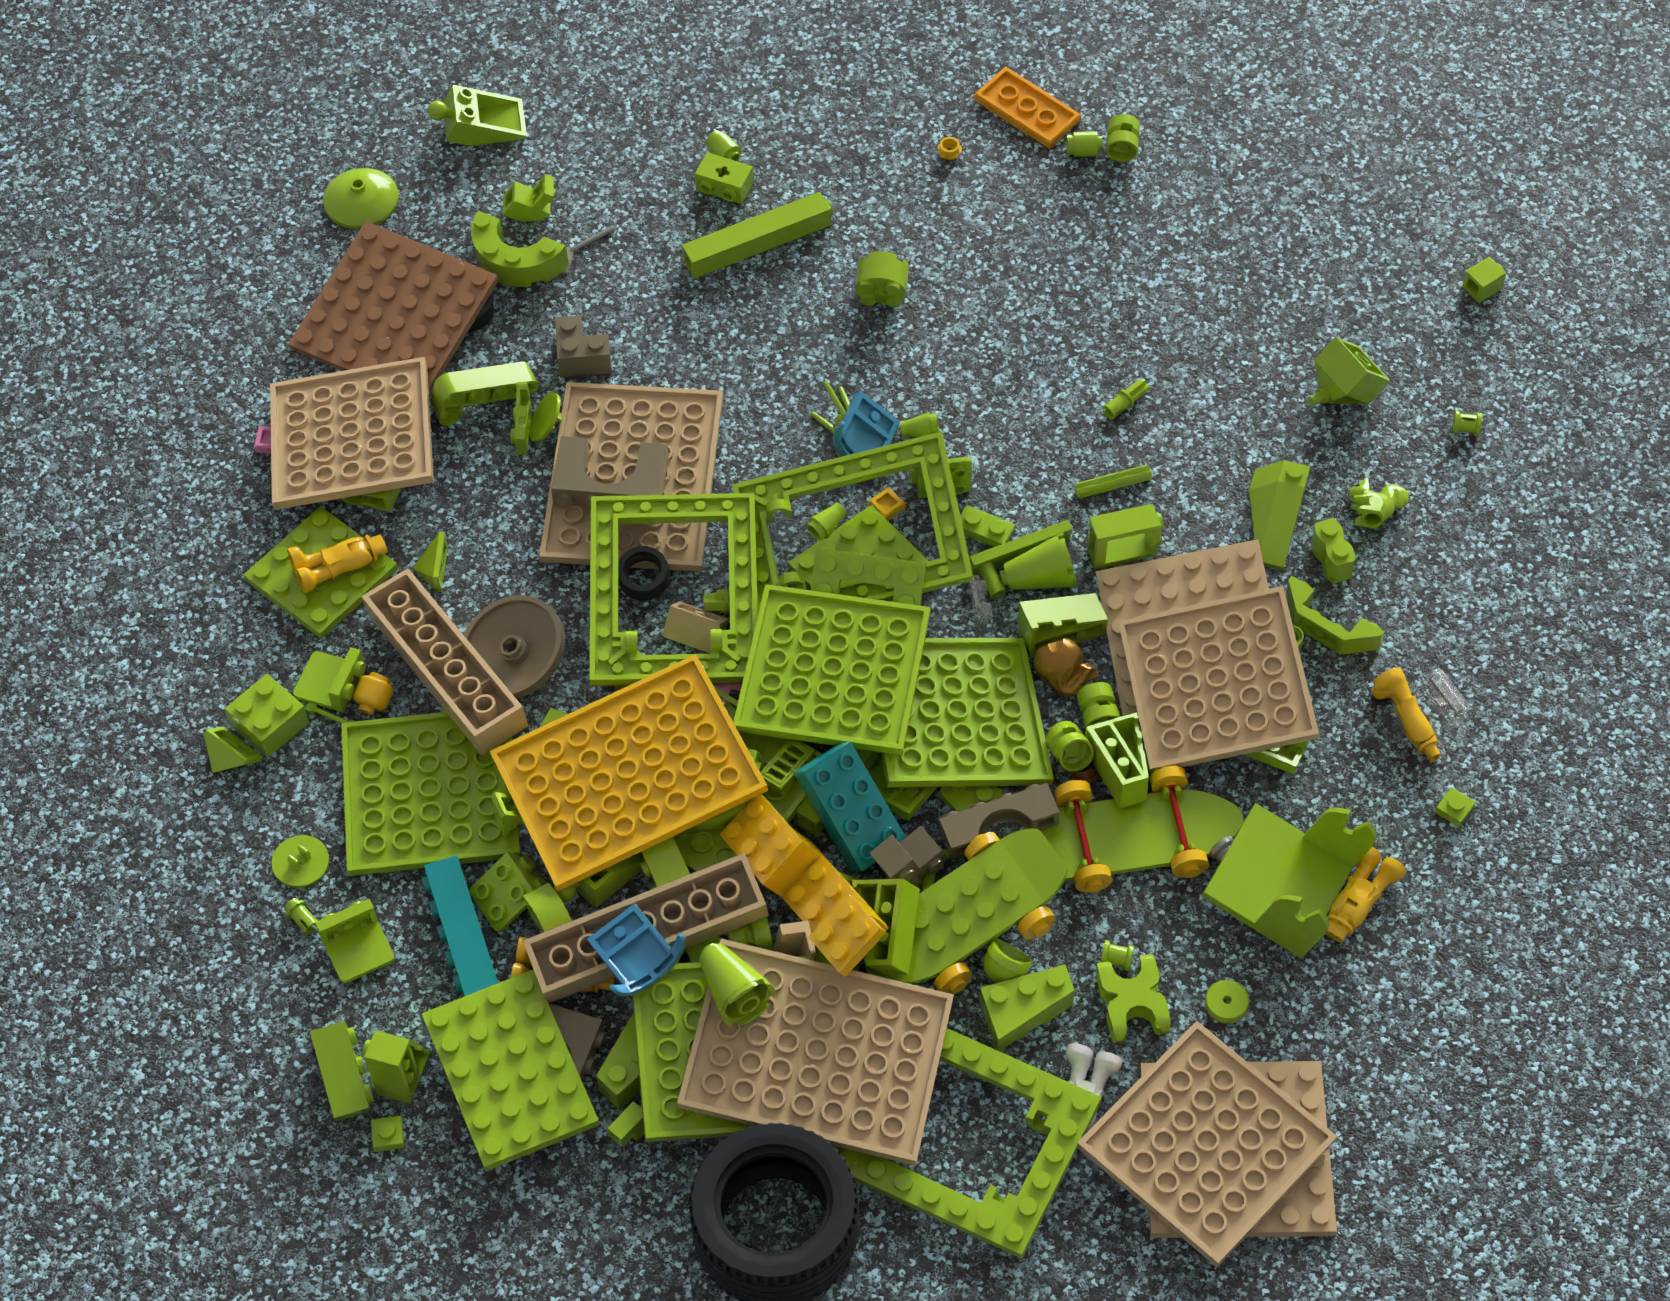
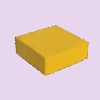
(887, 504)

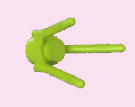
(839, 418)

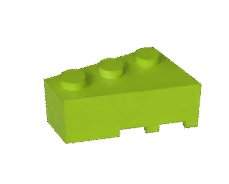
(897, 906)
(395, 1065)
(342, 1070)

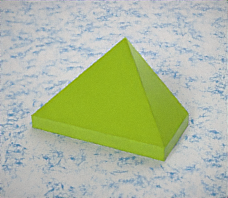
(433, 561)
(228, 750)

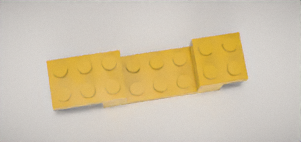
(813, 888)

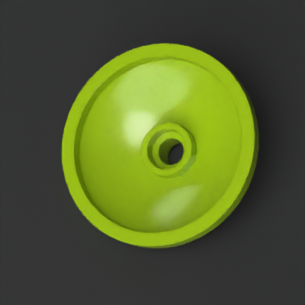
(360, 197)

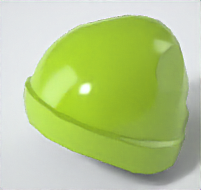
(1005, 962)

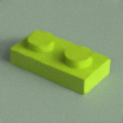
(986, 527)

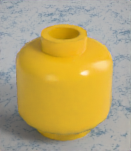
(373, 693)

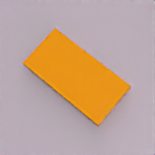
(1027, 107)

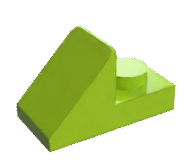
(505, 812)

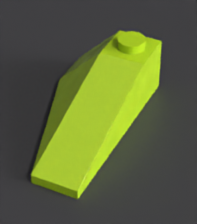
(1275, 506)

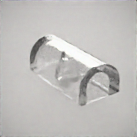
(1447, 698)

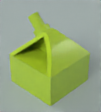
(1346, 375)

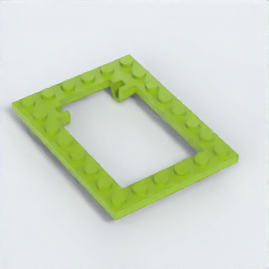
(928, 452)
(615, 653)
(997, 1220)

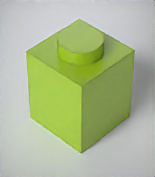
(1484, 279)

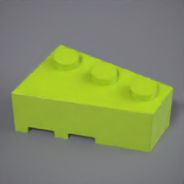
(1060, 618)
(1120, 758)
(1024, 1003)
(620, 1073)

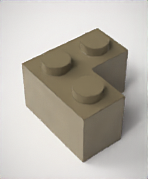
(579, 353)
(910, 858)

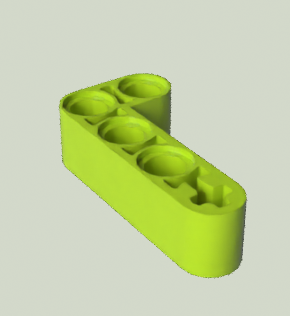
(478, 386)

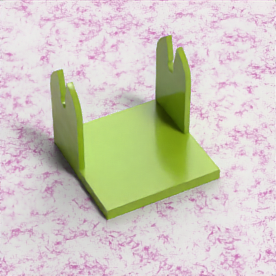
(1286, 877)

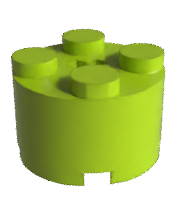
(881, 279)

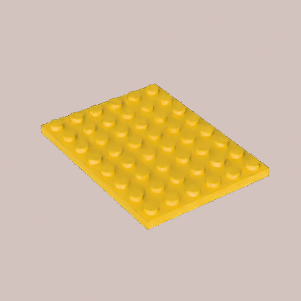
(628, 772)

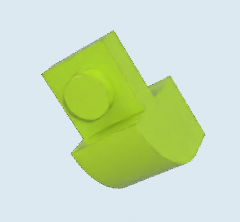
(529, 203)
(546, 908)

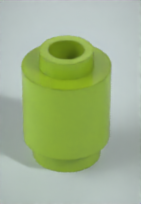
(1084, 144)
(722, 145)

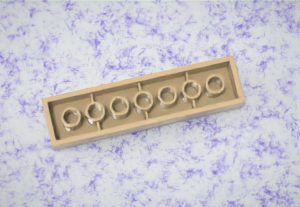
(445, 661)
(694, 905)

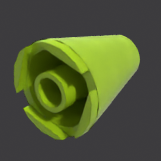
(1041, 567)
(735, 986)

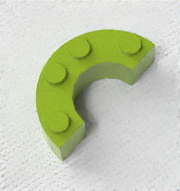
(511, 264)

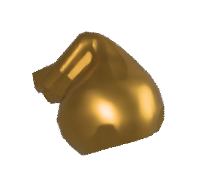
(1062, 667)

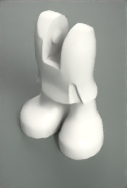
(1105, 1065)

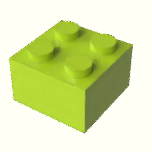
(267, 715)

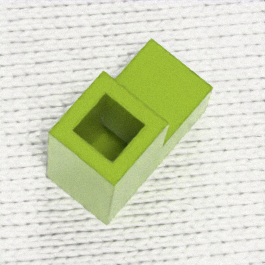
(627, 1125)

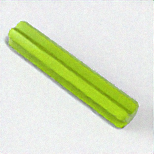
(1112, 481)

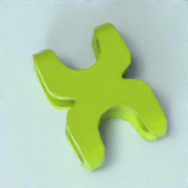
(1133, 998)

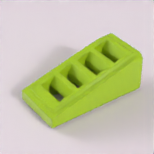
(782, 786)

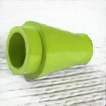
(920, 425)
(825, 522)

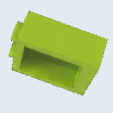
(1120, 525)

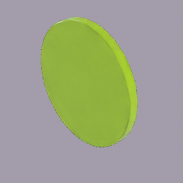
(545, 417)
(300, 861)

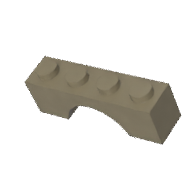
(1031, 808)

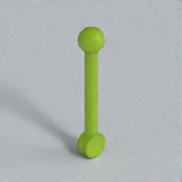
(312, 708)

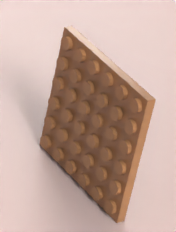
(393, 305)

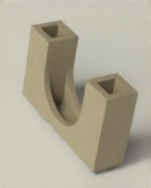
(575, 487)
(582, 1037)

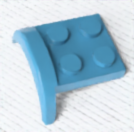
(864, 426)
(635, 951)

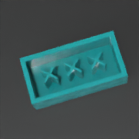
(848, 804)

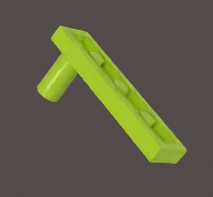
(986, 561)

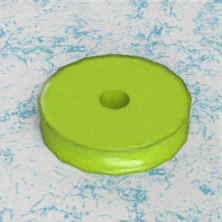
(1229, 991)

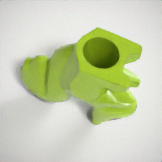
(1376, 506)

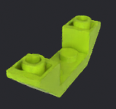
(1362, 638)

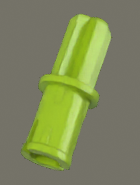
(1125, 399)

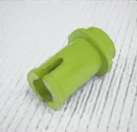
(299, 913)

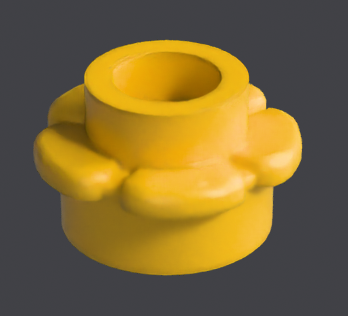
(949, 148)

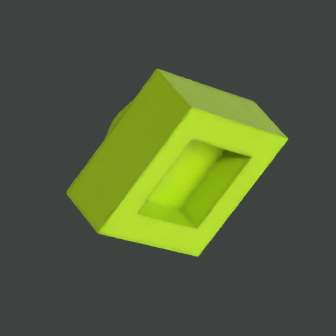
(1455, 807)
(387, 1133)

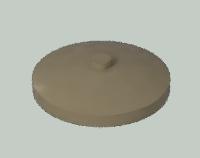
(519, 641)

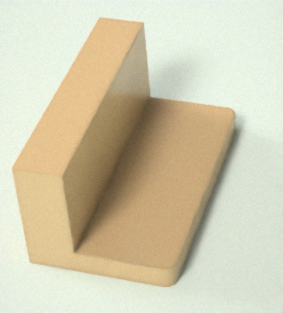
(692, 625)
(794, 940)

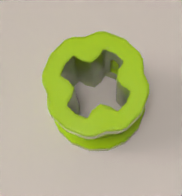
(1466, 423)
(1117, 955)

